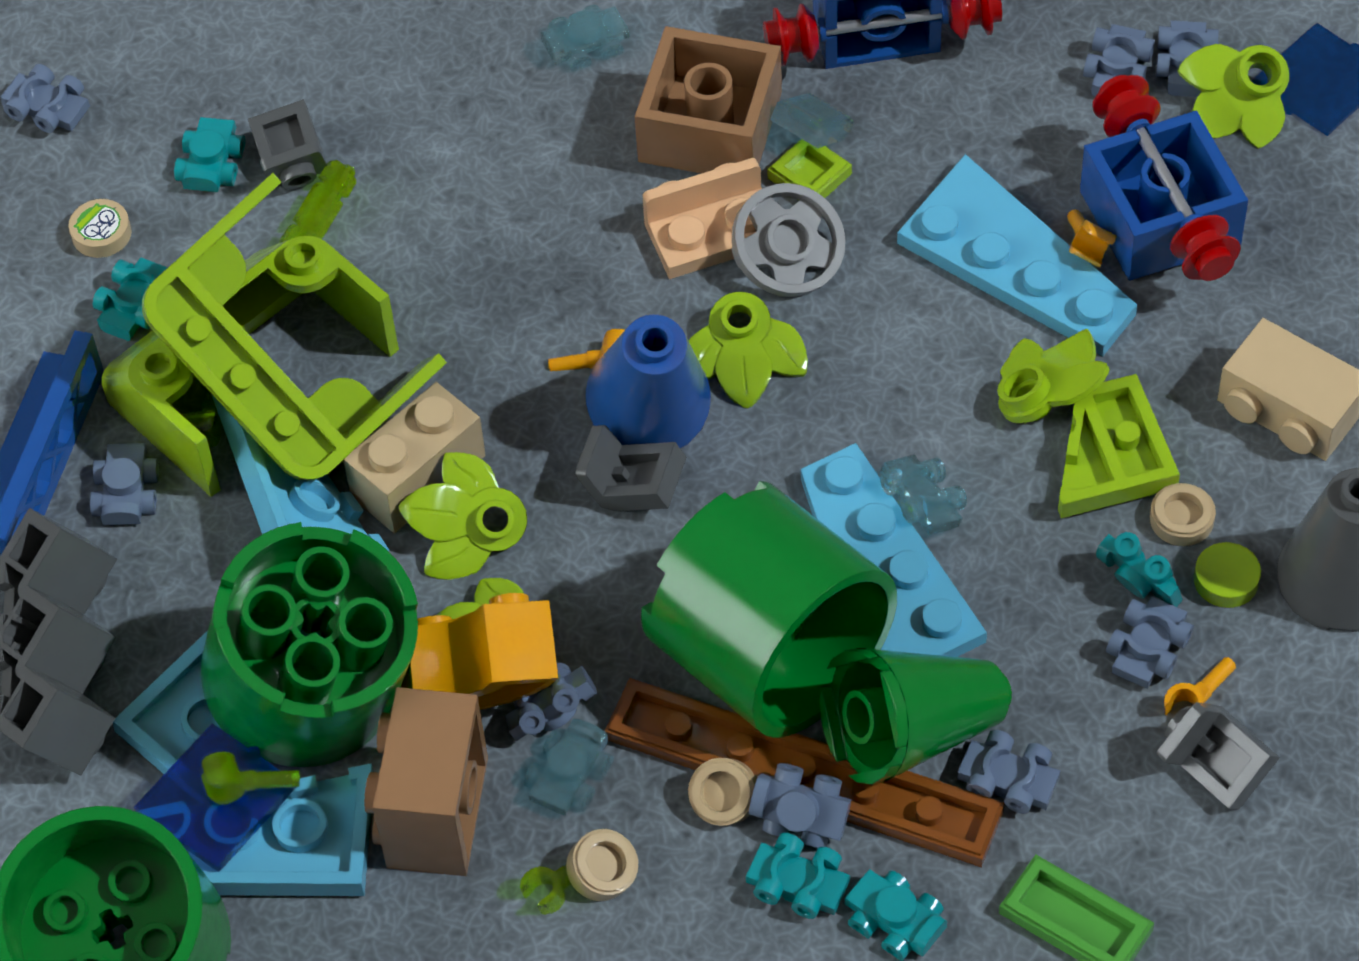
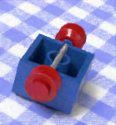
(875, 29)
(1161, 187)

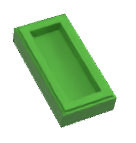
(1074, 915)

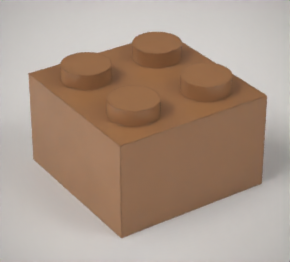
(707, 101)
(428, 781)

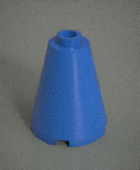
(649, 385)

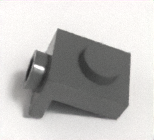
(288, 145)
(629, 474)
(1217, 752)

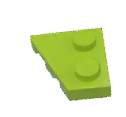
(1114, 450)

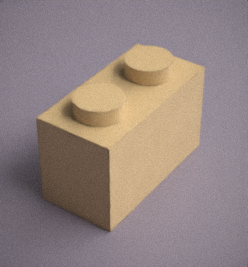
(1291, 390)
(410, 452)

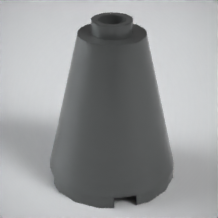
(1322, 558)

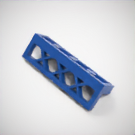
(40, 433)

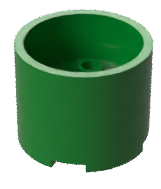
(763, 604)
(309, 694)
(104, 870)

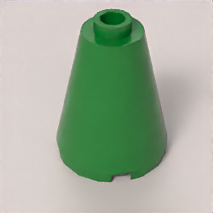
(906, 707)

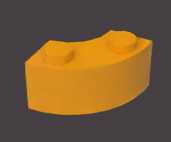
(493, 653)

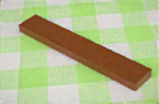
(902, 807)

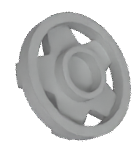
(787, 240)

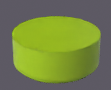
(1227, 574)

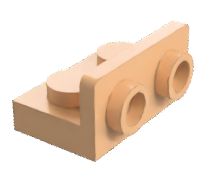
(695, 216)

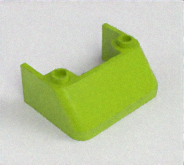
(151, 377)
(296, 431)

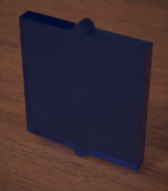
(1321, 79)
(201, 825)

